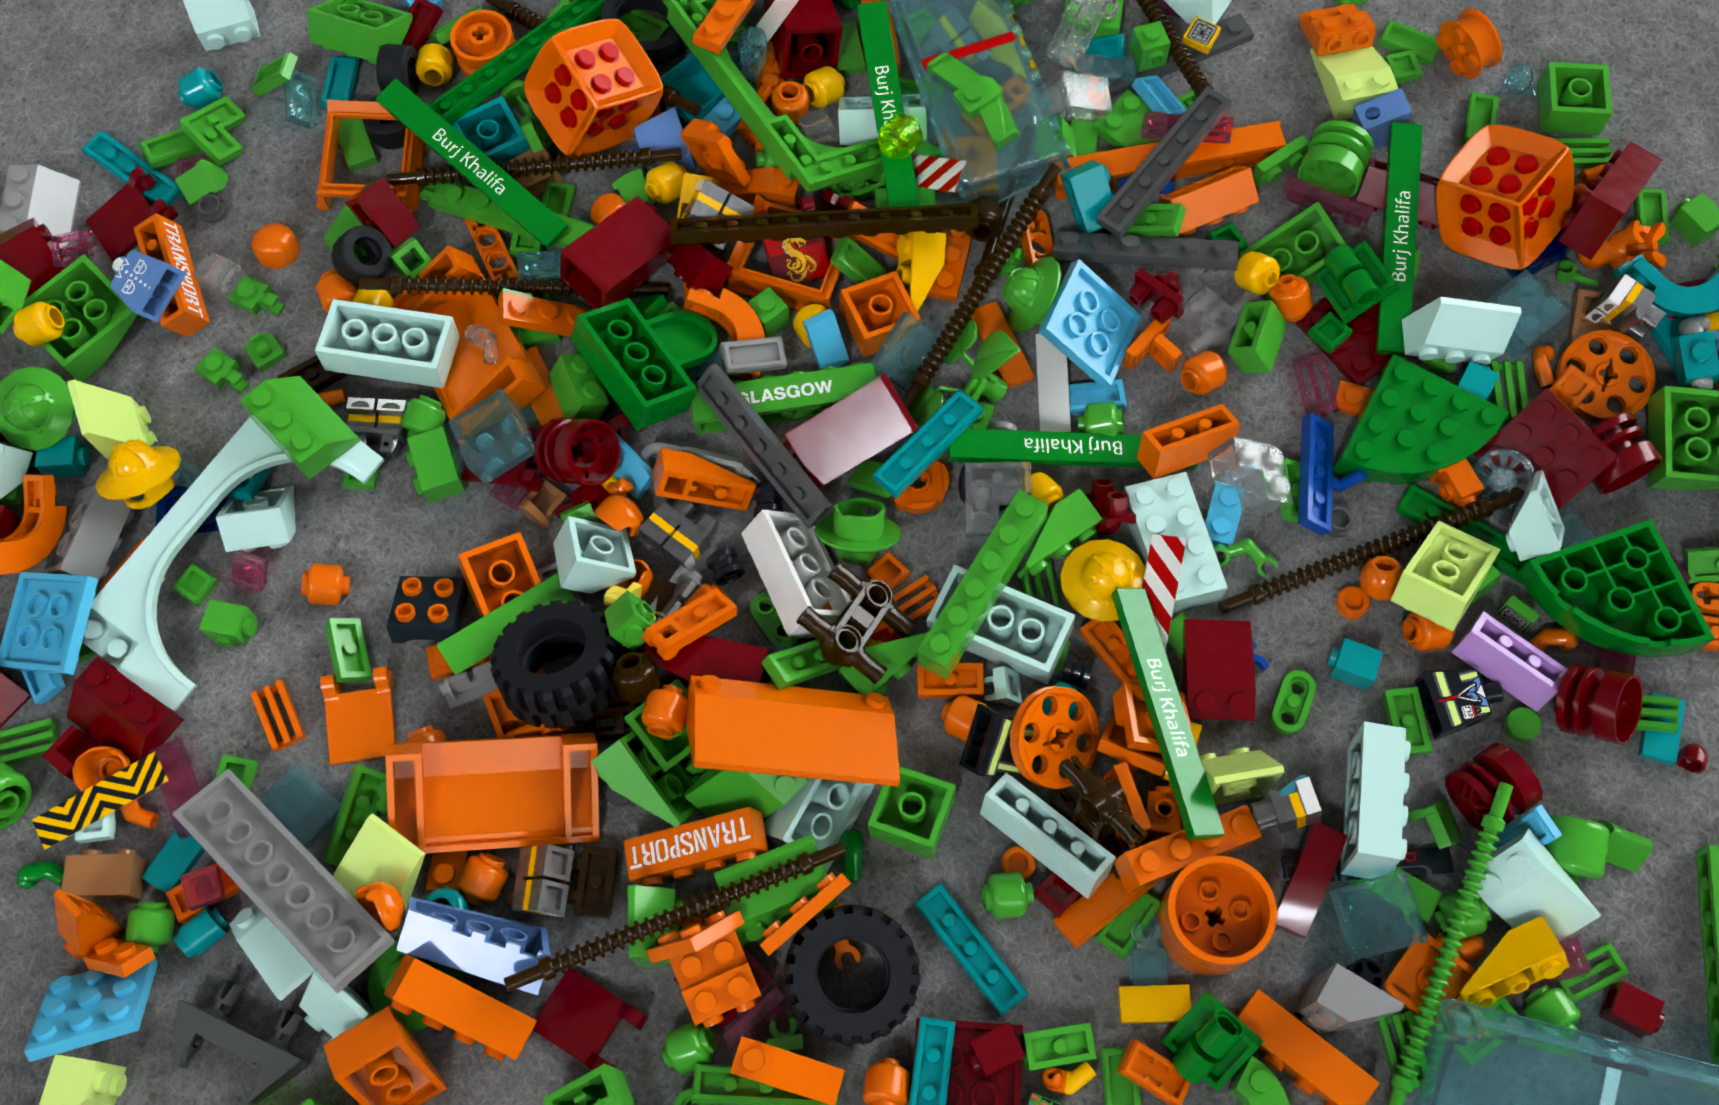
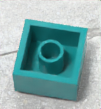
(493, 130)

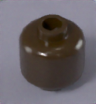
(989, 219)
(635, 676)

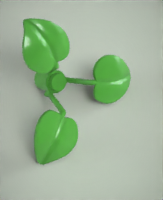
(991, 355)

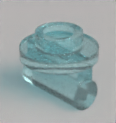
(1520, 80)

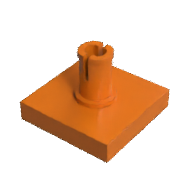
(1114, 744)

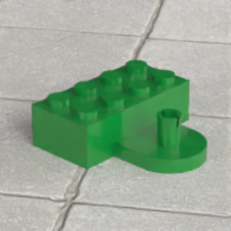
(645, 359)

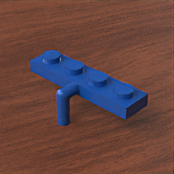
(1317, 475)

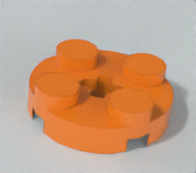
(930, 495)

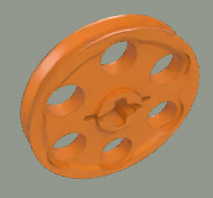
(1617, 370)
(1045, 730)

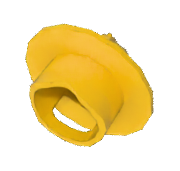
(138, 470)
(1095, 573)

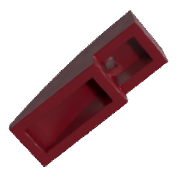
(1310, 878)

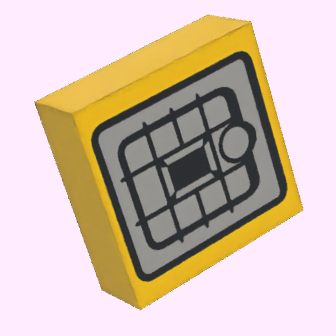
(1201, 35)

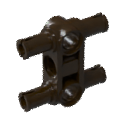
(867, 607)
(1099, 810)

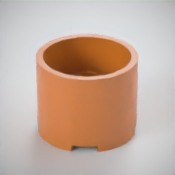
(1243, 911)

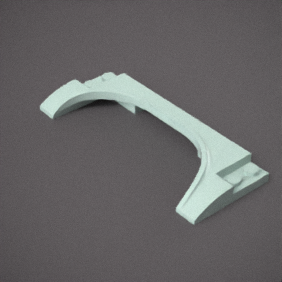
(124, 612)

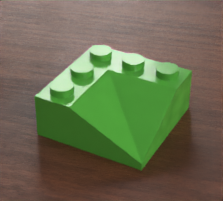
(92, 317)
(1686, 434)

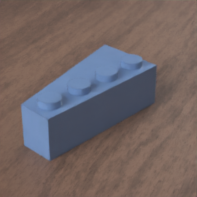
(472, 941)

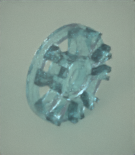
(751, 53)
(1503, 477)

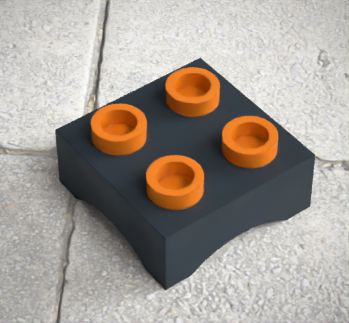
(426, 608)

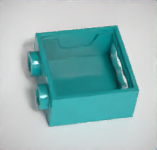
(693, 84)

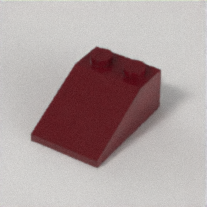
(1218, 669)

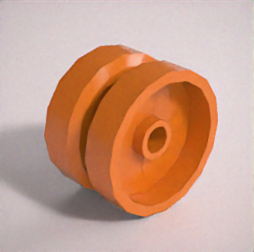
(480, 38)

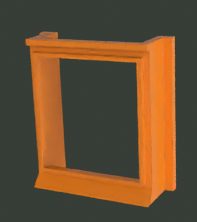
(412, 153)
(792, 294)

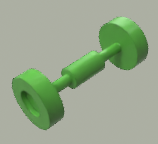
(515, 95)

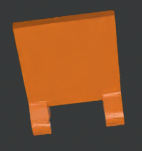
(359, 721)

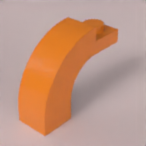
(731, 313)
(39, 527)

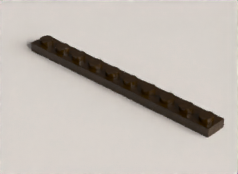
(824, 223)

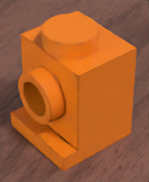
(1458, 484)
(1162, 824)

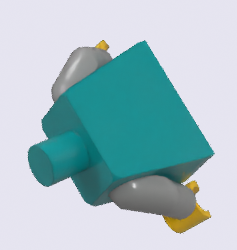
(1696, 352)

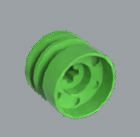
(1337, 157)

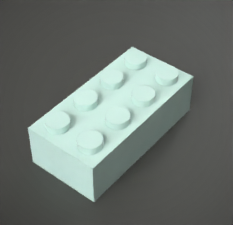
(388, 343)
(1170, 509)
(1017, 631)
(1375, 801)

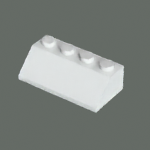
(793, 569)

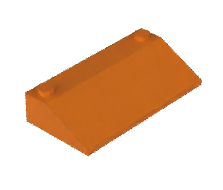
(469, 376)
(791, 731)
(494, 792)

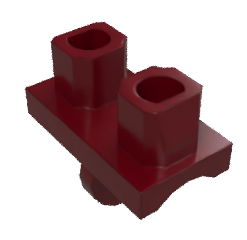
(1160, 290)
(1110, 505)

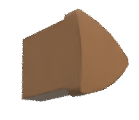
(540, 506)

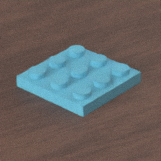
(1090, 323)
(47, 622)
(89, 1010)

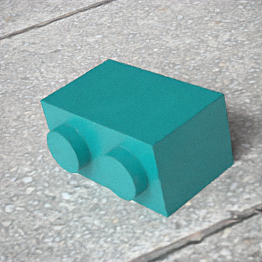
(1087, 193)

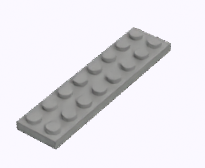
(284, 880)

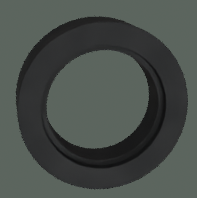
(660, 50)

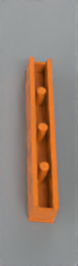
(1247, 148)

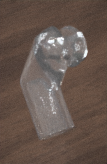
(485, 340)

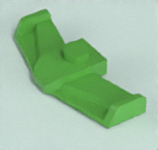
(976, 97)

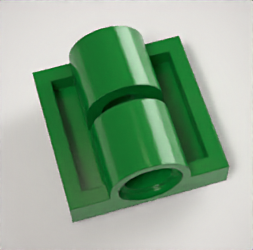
(1354, 280)
(1210, 1043)

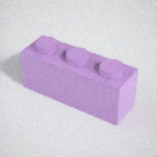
(1510, 661)

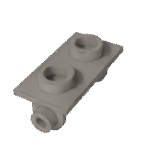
(686, 584)
(468, 686)

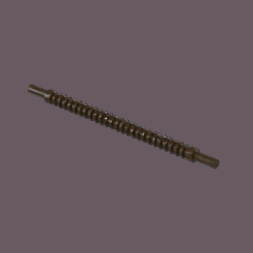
(531, 20)
(1177, 50)
(645, 156)
(1037, 196)
(398, 284)
(1257, 594)
(548, 968)

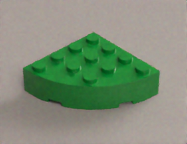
(1415, 426)
(1620, 594)

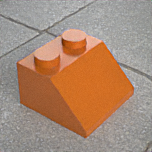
(873, 310)

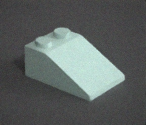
(1530, 884)
(270, 952)

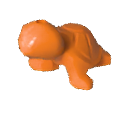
(1628, 244)

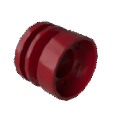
(577, 451)
(1634, 460)
(1599, 703)
(1476, 783)

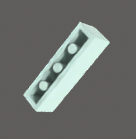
(1047, 835)

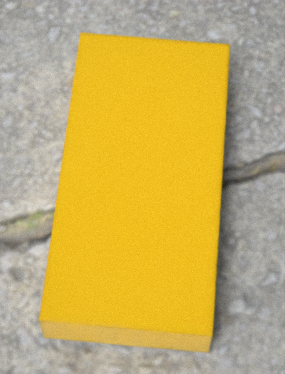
(1153, 1003)

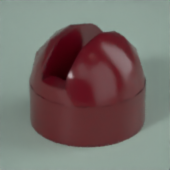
(1695, 754)

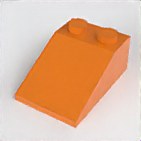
(498, 572)
(383, 1063)

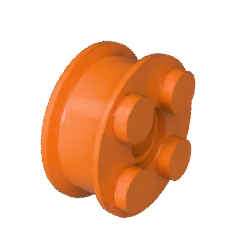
(1470, 43)

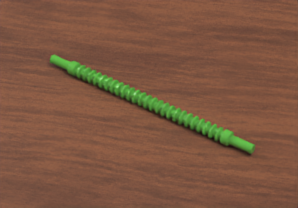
(1492, 825)

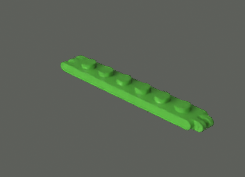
(475, 206)

